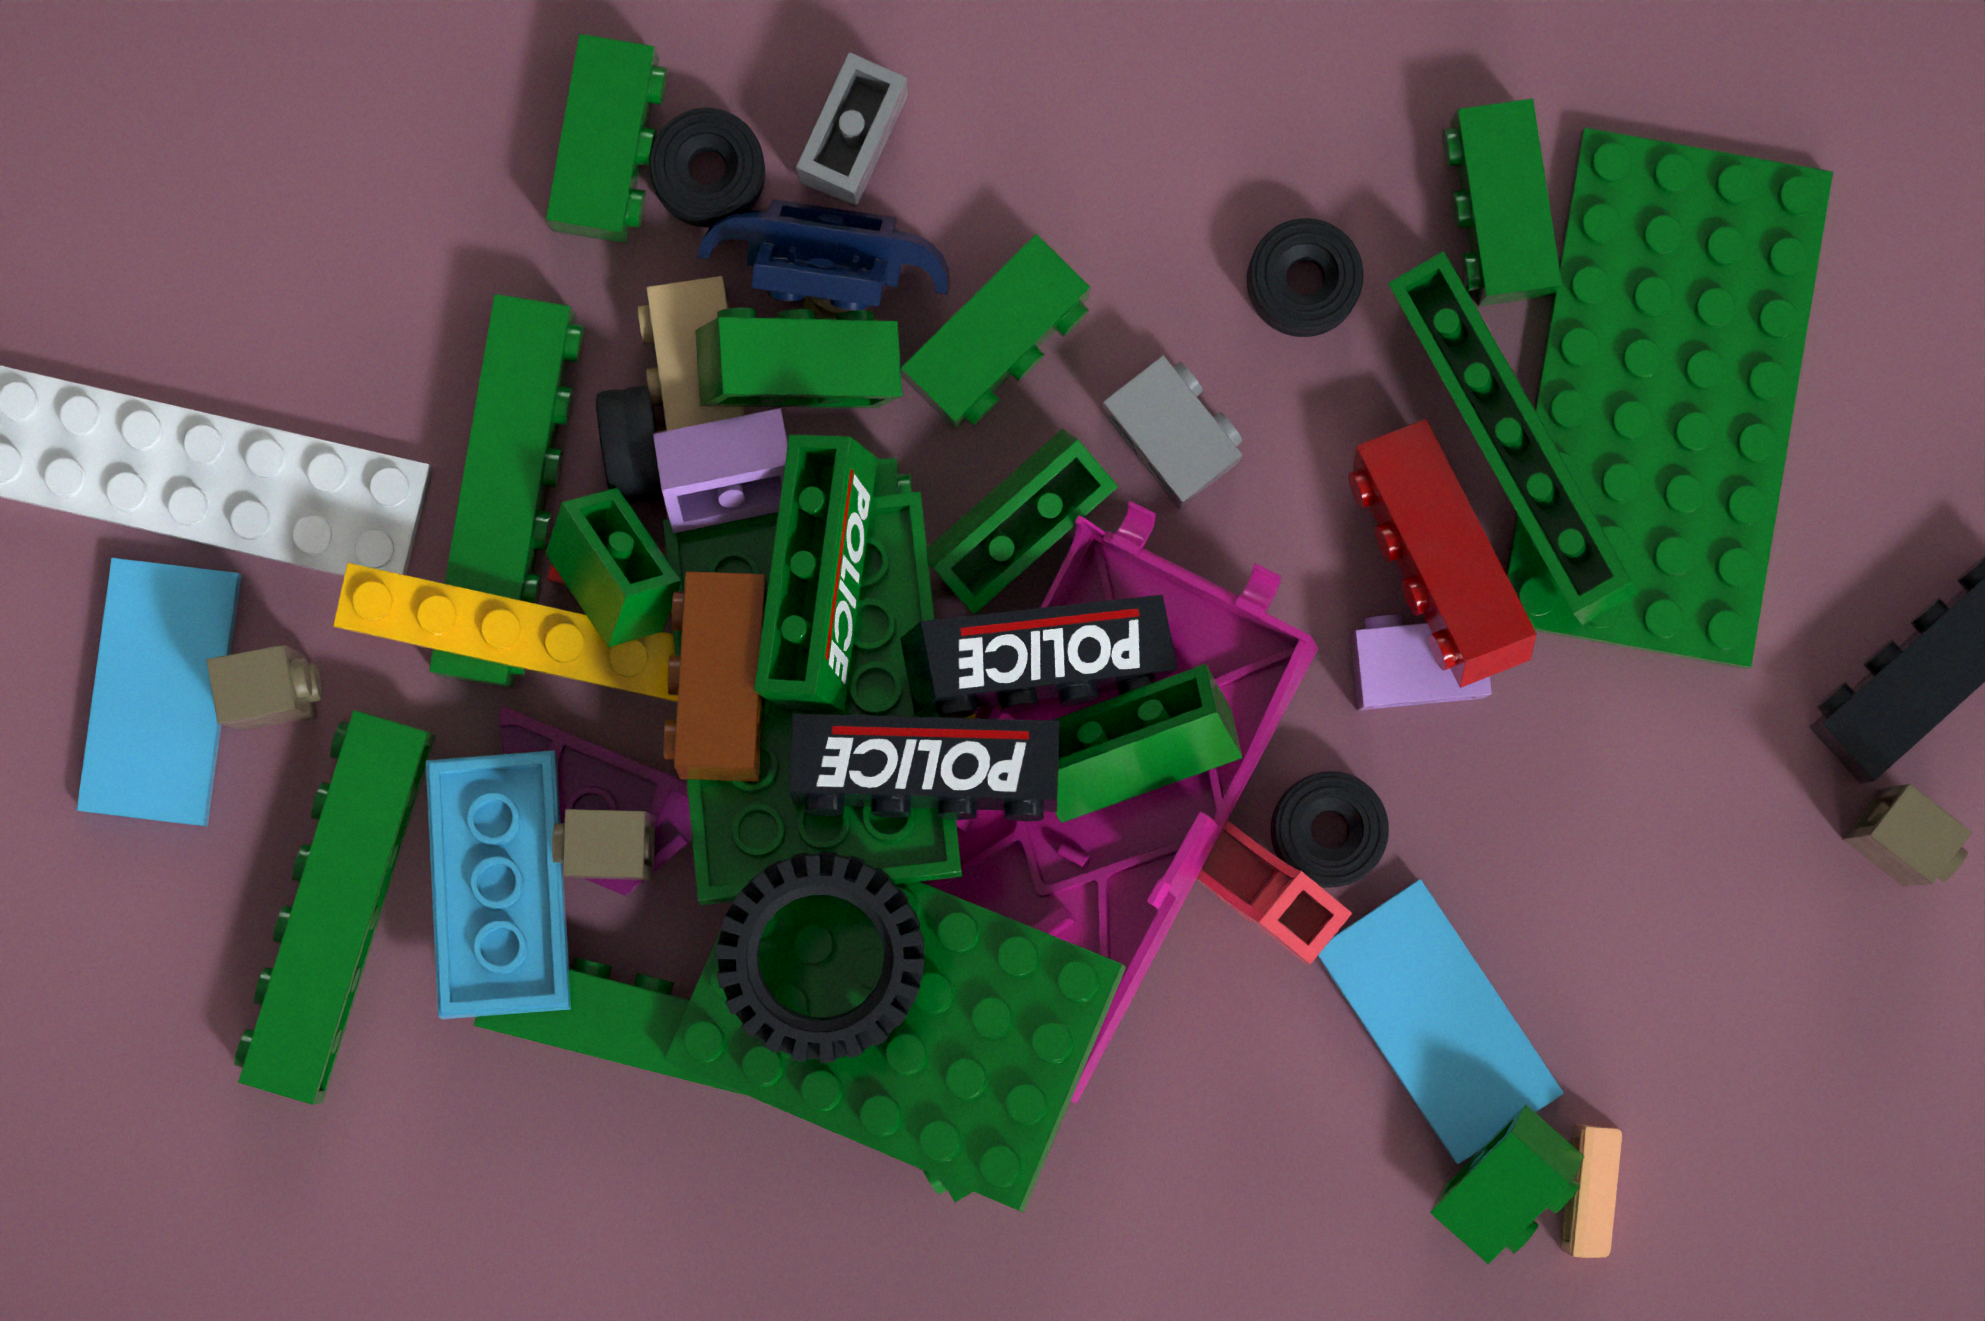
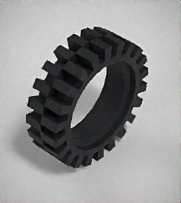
(820, 1036)

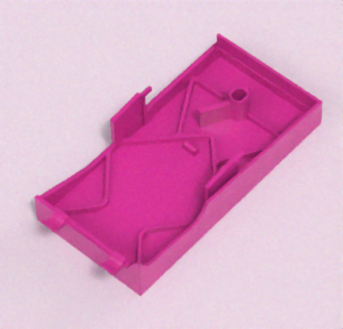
(1127, 868)

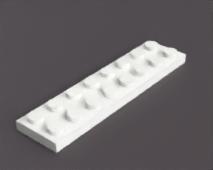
(206, 477)

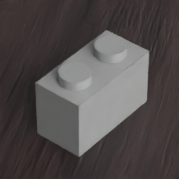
(852, 129)
(1173, 430)

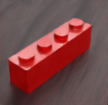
(1442, 554)

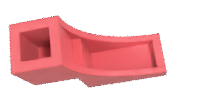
(1272, 894)

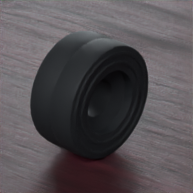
(700, 132)
(1305, 241)
(628, 443)
(1355, 803)

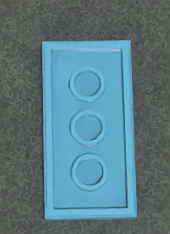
(152, 696)
(497, 885)
(1437, 1020)

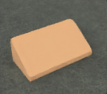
(1592, 1208)

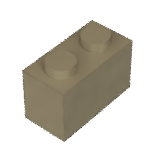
(264, 687)
(1909, 837)
(605, 844)

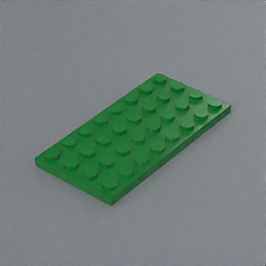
(1676, 383)

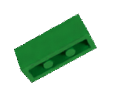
(605, 139)
(1502, 202)
(998, 334)
(798, 360)
(1019, 520)
(1143, 742)

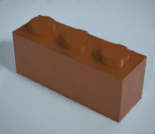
(715, 677)

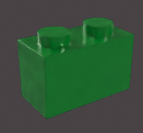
(612, 567)
(1509, 1185)

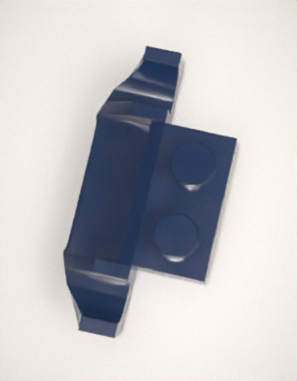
(826, 253)

